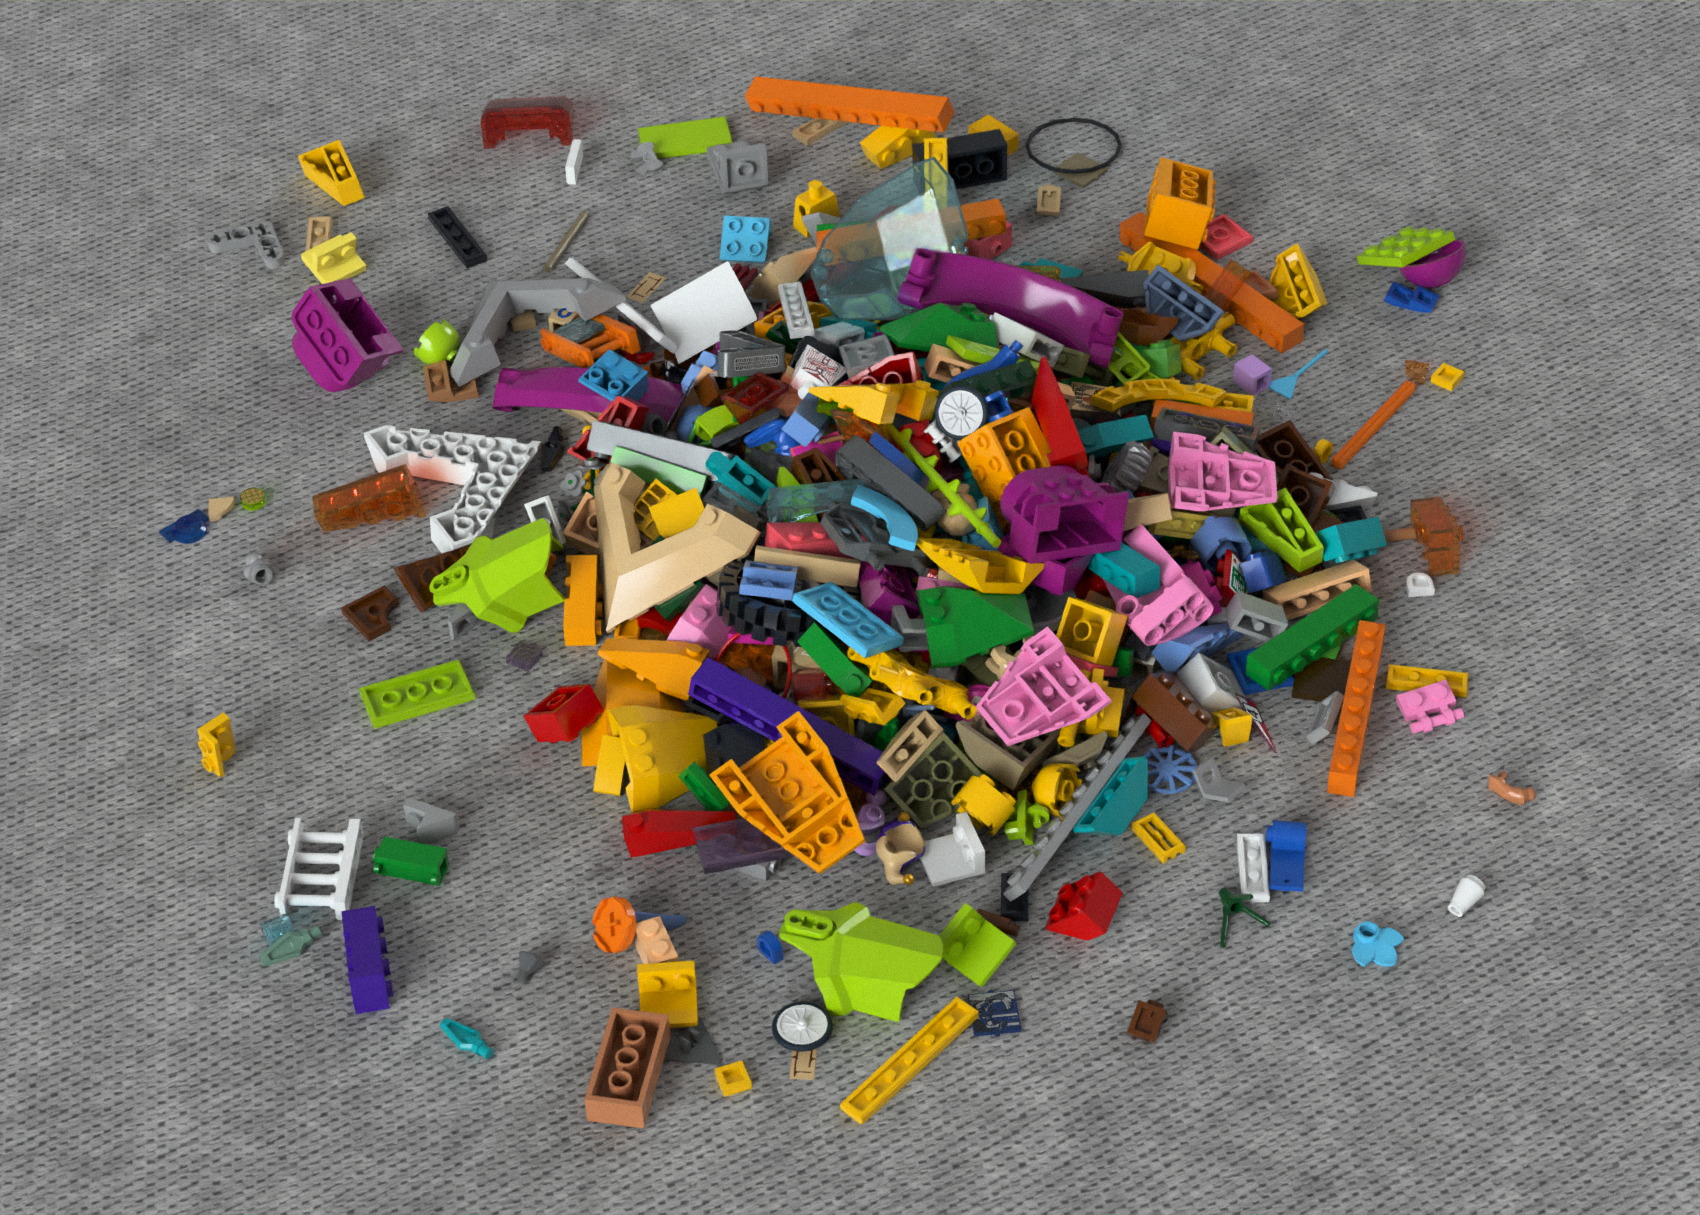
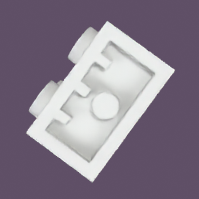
(954, 855)

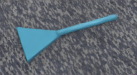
(1286, 385)

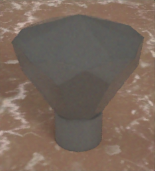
(528, 964)

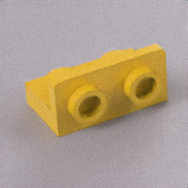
(216, 743)

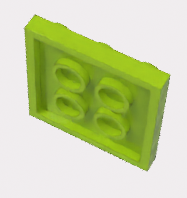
(1405, 247)

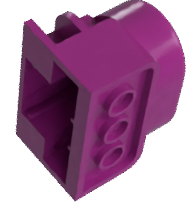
(340, 336)
(1062, 514)

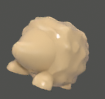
(956, 524)

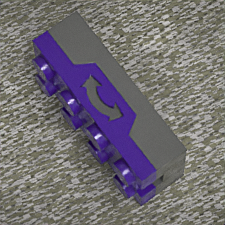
(1179, 421)

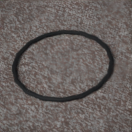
(1075, 171)

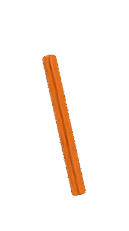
(1372, 425)

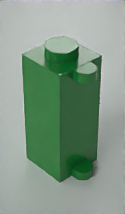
(411, 861)

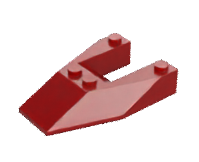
(1056, 422)

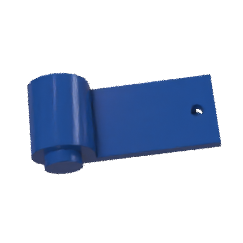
(1287, 855)

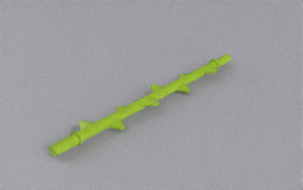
(936, 482)

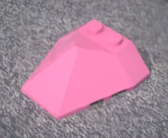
(1216, 478)
(1040, 692)

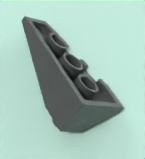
(1116, 289)

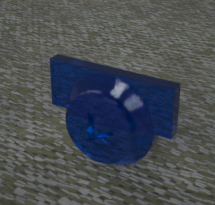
(187, 528)

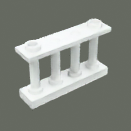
(342, 879)

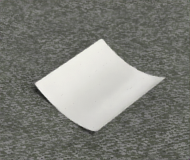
(702, 310)

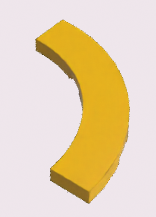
(1150, 389)

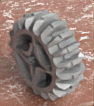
(1128, 467)

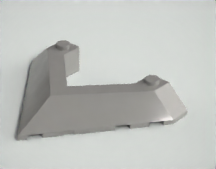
(507, 298)

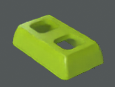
(1130, 356)

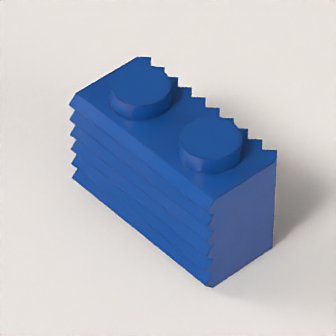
(1262, 571)

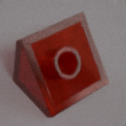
(754, 397)

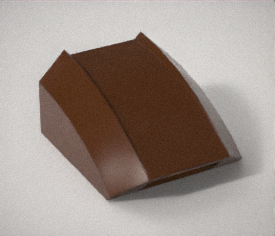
(1307, 491)

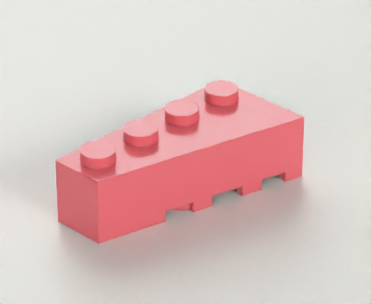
(802, 537)

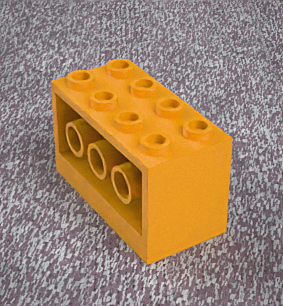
(1180, 203)
(1003, 451)

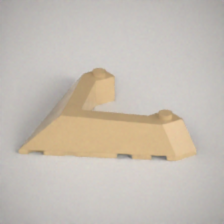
(650, 576)

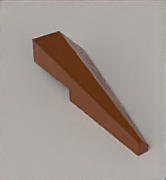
(1144, 327)

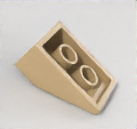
(784, 270)

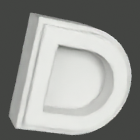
(1419, 585)

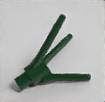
(1232, 905)

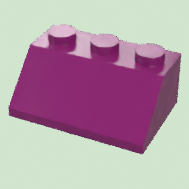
(1058, 575)

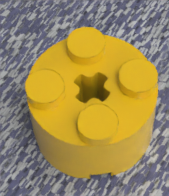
(984, 804)

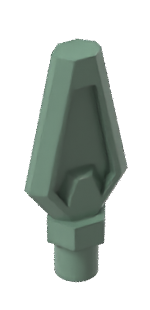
(289, 946)

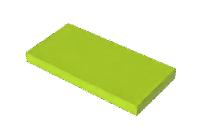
(686, 137)
(979, 352)
(416, 693)

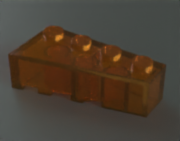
(369, 500)

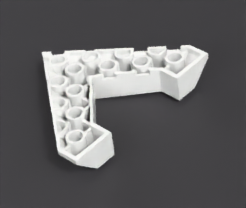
(480, 463)

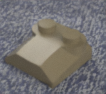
(1081, 754)

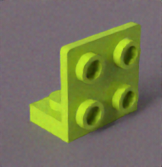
(974, 945)

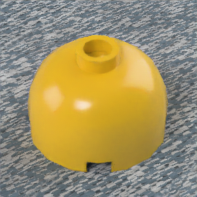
(1055, 784)

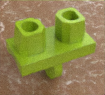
(1027, 818)

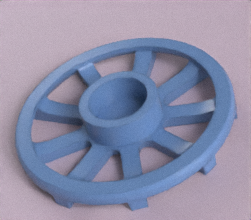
(1169, 770)

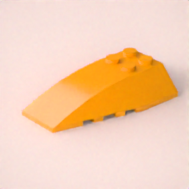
(616, 689)
(795, 796)

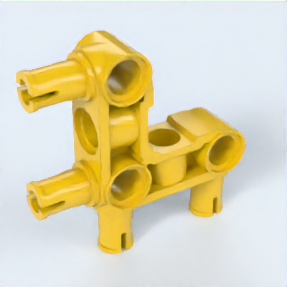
(1199, 346)
(915, 685)

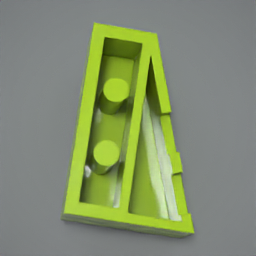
(1284, 531)

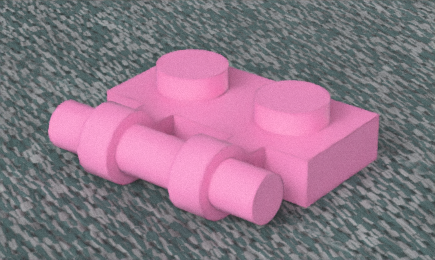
(1427, 701)

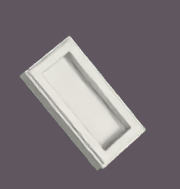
(574, 161)

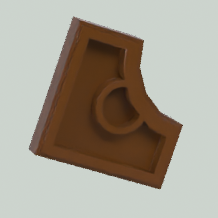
(371, 612)

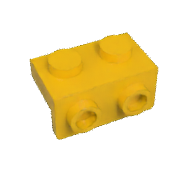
(873, 706)

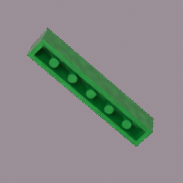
(1311, 637)

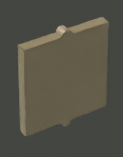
(1079, 161)

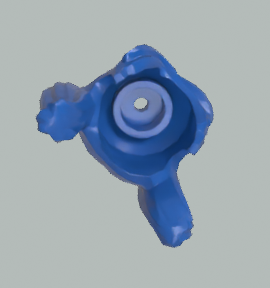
(772, 432)

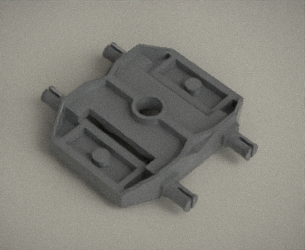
(876, 548)

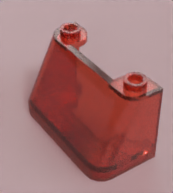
(527, 114)

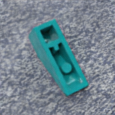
(1111, 436)

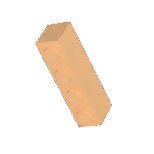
(1317, 589)

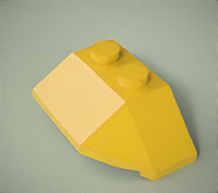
(1296, 284)

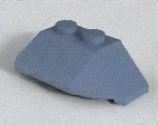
(1174, 298)

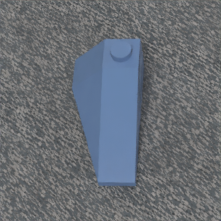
(1203, 640)

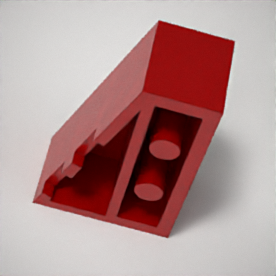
(622, 412)

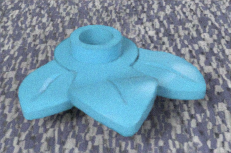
(1376, 947)

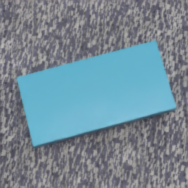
(848, 619)

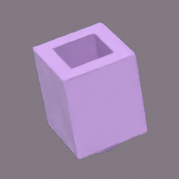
(1252, 375)

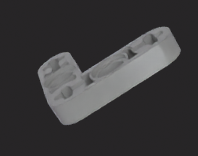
(219, 241)

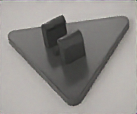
(693, 1046)

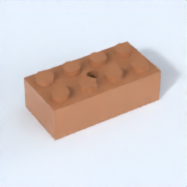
(627, 1068)

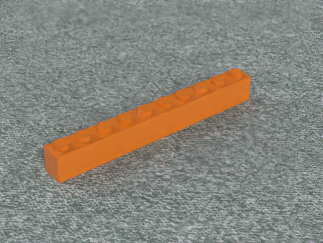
(850, 104)
(1248, 306)

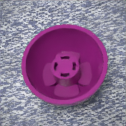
(1437, 267)

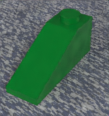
(833, 660)

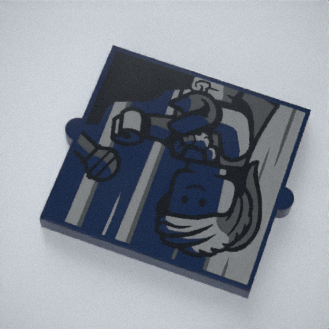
(996, 1013)

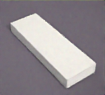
(1253, 867)

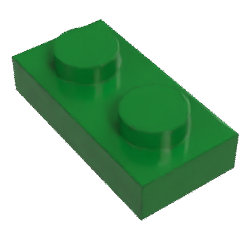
(703, 788)

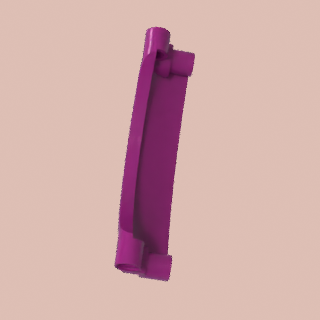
(1016, 293)
(562, 390)

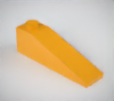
(662, 662)

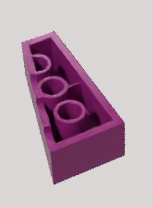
(887, 588)

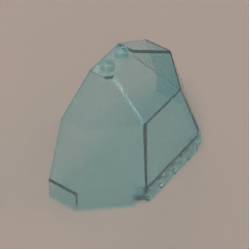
(876, 239)

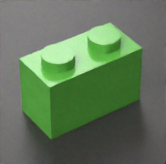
(1163, 358)

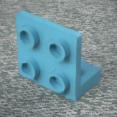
(745, 239)

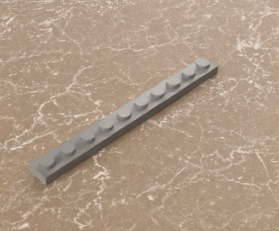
(1074, 809)

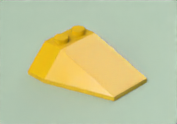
(657, 750)

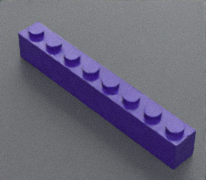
(765, 710)

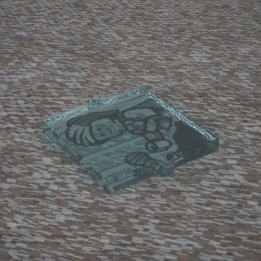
(579, 329)

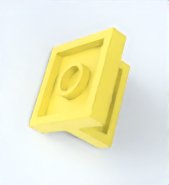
(334, 259)

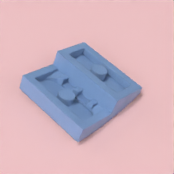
(768, 580)

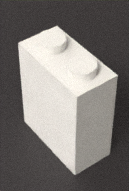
(1034, 343)

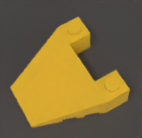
(882, 401)

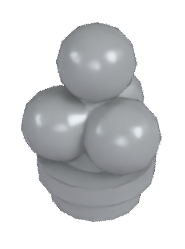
(257, 569)

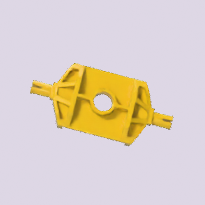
(1150, 256)

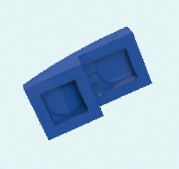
(1418, 300)

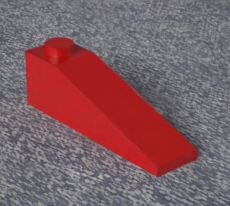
(891, 370)
(666, 829)

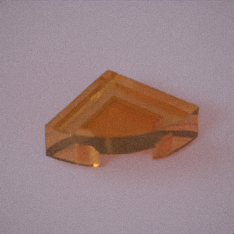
(1417, 371)

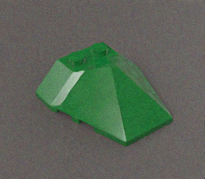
(938, 321)
(970, 622)

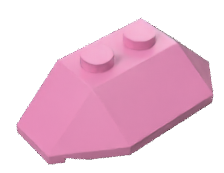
(701, 623)

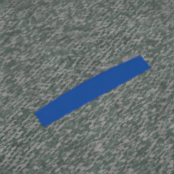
(900, 460)

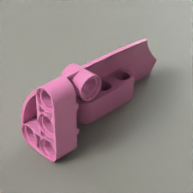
(1169, 610)

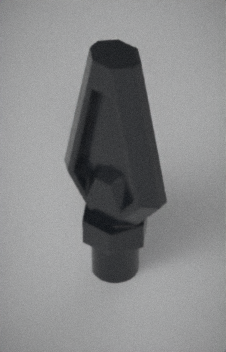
(552, 449)

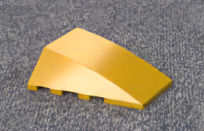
(981, 569)

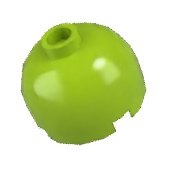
(438, 343)

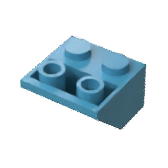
(616, 377)

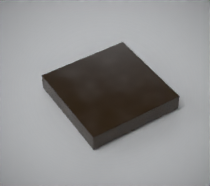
(1321, 679)

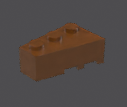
(815, 468)
(1175, 709)

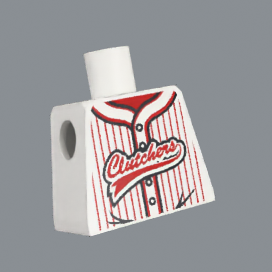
(815, 370)

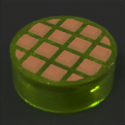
(252, 499)

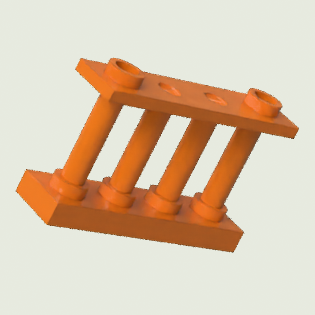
(615, 335)

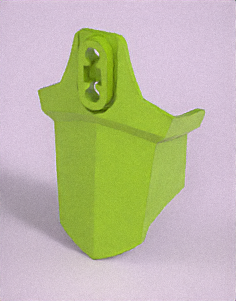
(503, 577)
(861, 958)

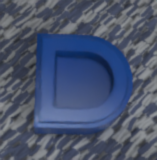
(770, 947)

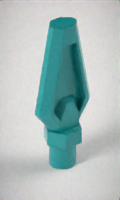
(466, 1038)

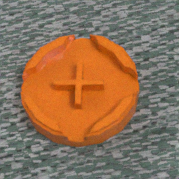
(614, 924)

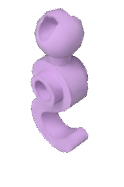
(870, 820)

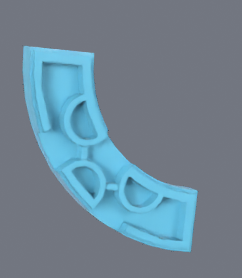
(899, 523)

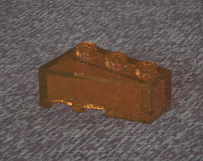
(1438, 533)

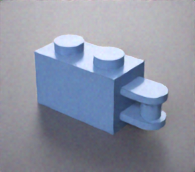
(805, 422)

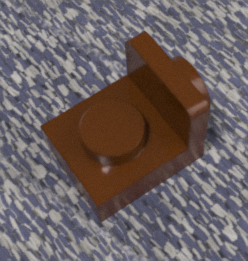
(1147, 1021)

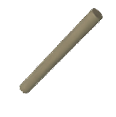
(566, 241)

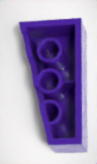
(365, 959)

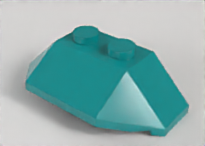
(1117, 800)

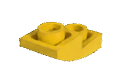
(610, 767)

